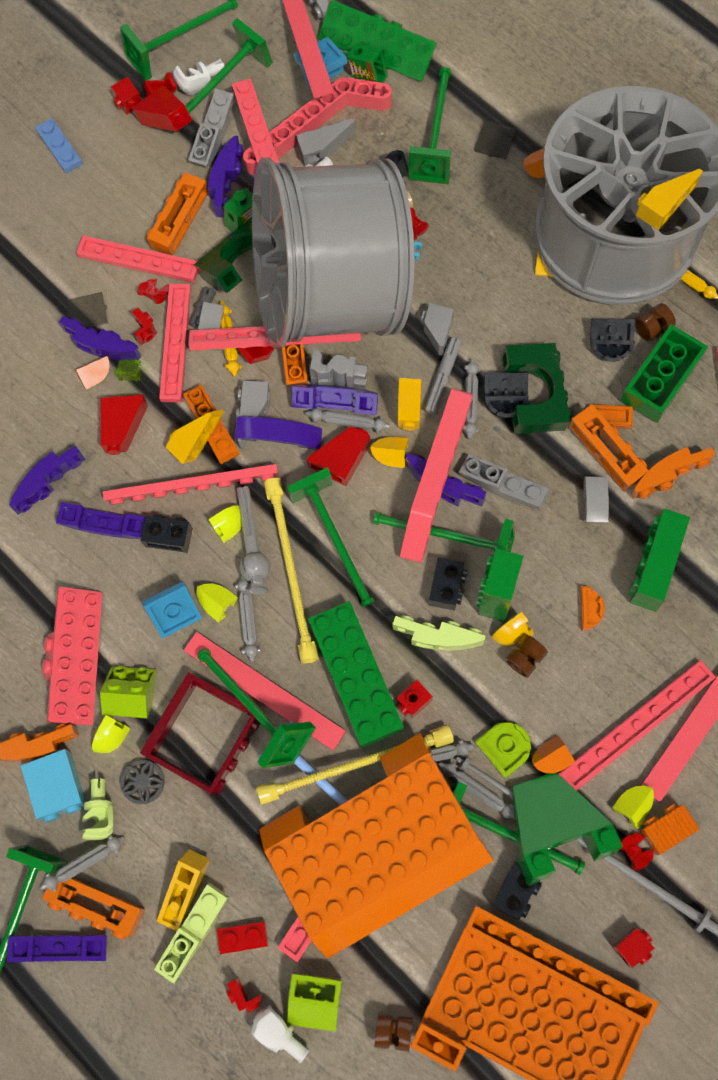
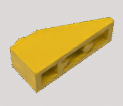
(665, 198)
(409, 404)
(190, 439)
(183, 889)

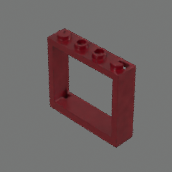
(171, 714)

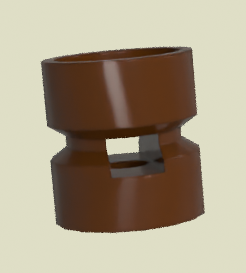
(653, 323)
(525, 657)
(393, 1032)

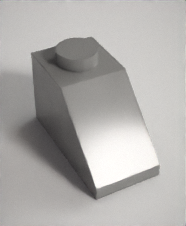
(437, 325)

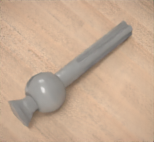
(254, 565)

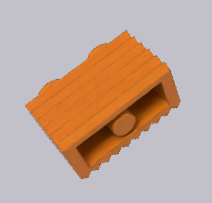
(669, 829)

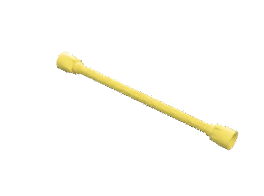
(307, 648)
(270, 791)

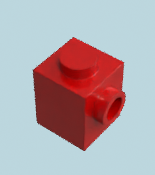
(125, 95)
(413, 699)
(635, 947)

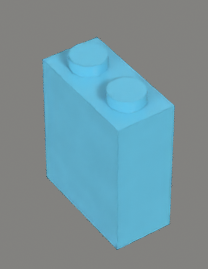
(53, 786)

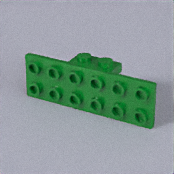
(401, 49)

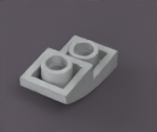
(211, 316)
(596, 499)

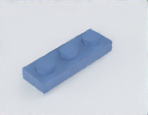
(59, 145)

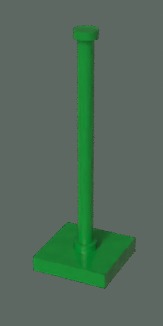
(250, 43)
(138, 53)
(432, 163)
(309, 488)
(504, 542)
(287, 739)
(459, 789)
(35, 861)

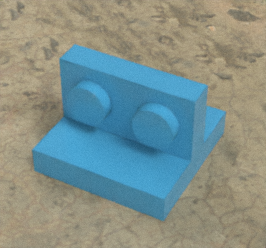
(332, 58)
(172, 609)

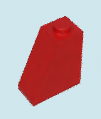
(162, 111)
(120, 421)
(341, 454)

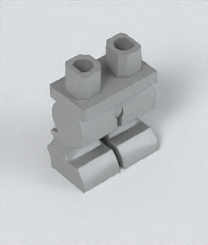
(338, 371)

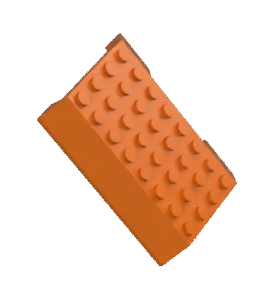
(375, 851)
(530, 1008)

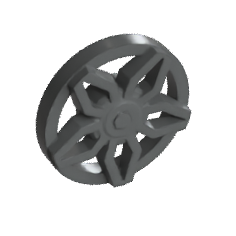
(142, 782)

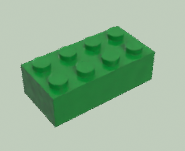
(664, 373)
(660, 558)
(498, 584)

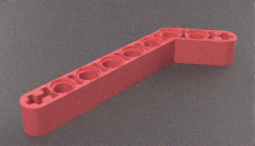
(345, 92)
(435, 475)

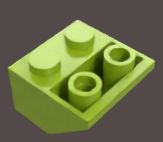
(128, 692)
(314, 1001)

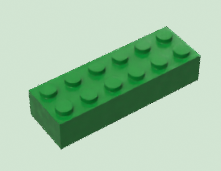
(356, 675)

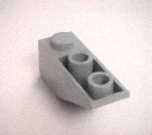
(324, 141)
(254, 402)

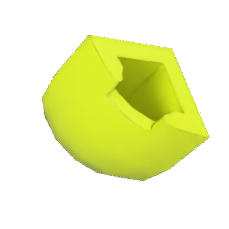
(227, 522)
(215, 600)
(109, 735)
(635, 804)

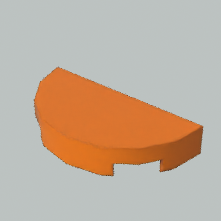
(591, 608)

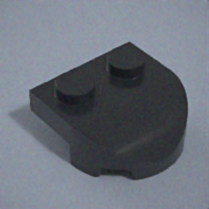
(612, 338)
(505, 391)

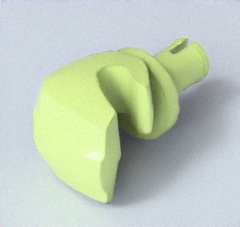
(100, 811)

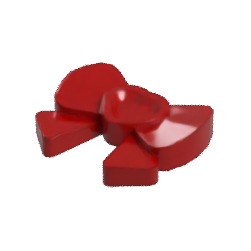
(419, 226)
(148, 289)
(634, 852)

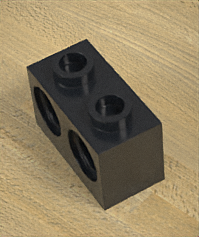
(164, 539)
(444, 583)
(511, 888)

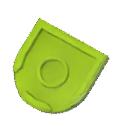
(505, 746)

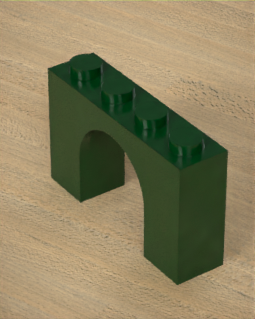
(217, 264)
(542, 362)

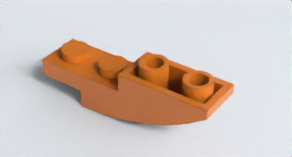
(295, 364)
(220, 439)
(665, 472)
(23, 749)

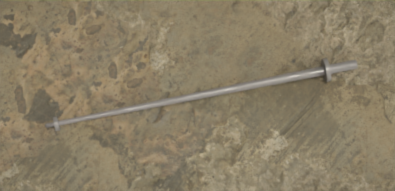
(703, 920)

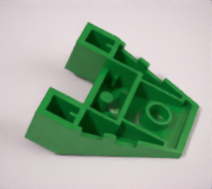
(554, 814)

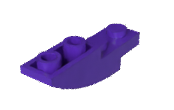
(223, 173)
(100, 343)
(37, 482)
(454, 488)

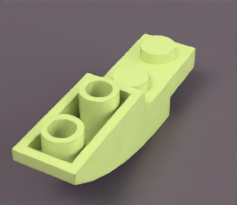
(447, 638)
(191, 933)

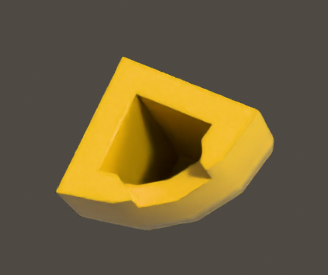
(390, 451)
(513, 631)

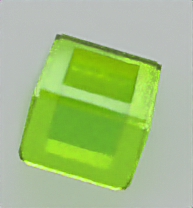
(128, 370)

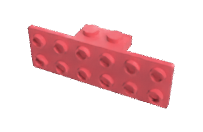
(73, 656)

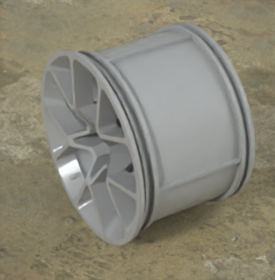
(625, 145)
(331, 249)

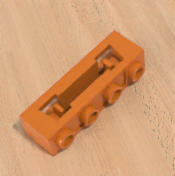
(176, 214)
(585, 427)
(128, 921)

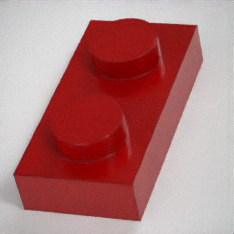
(242, 937)

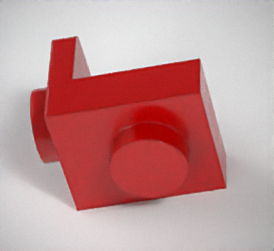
(152, 85)
(147, 329)
(256, 354)
(238, 996)

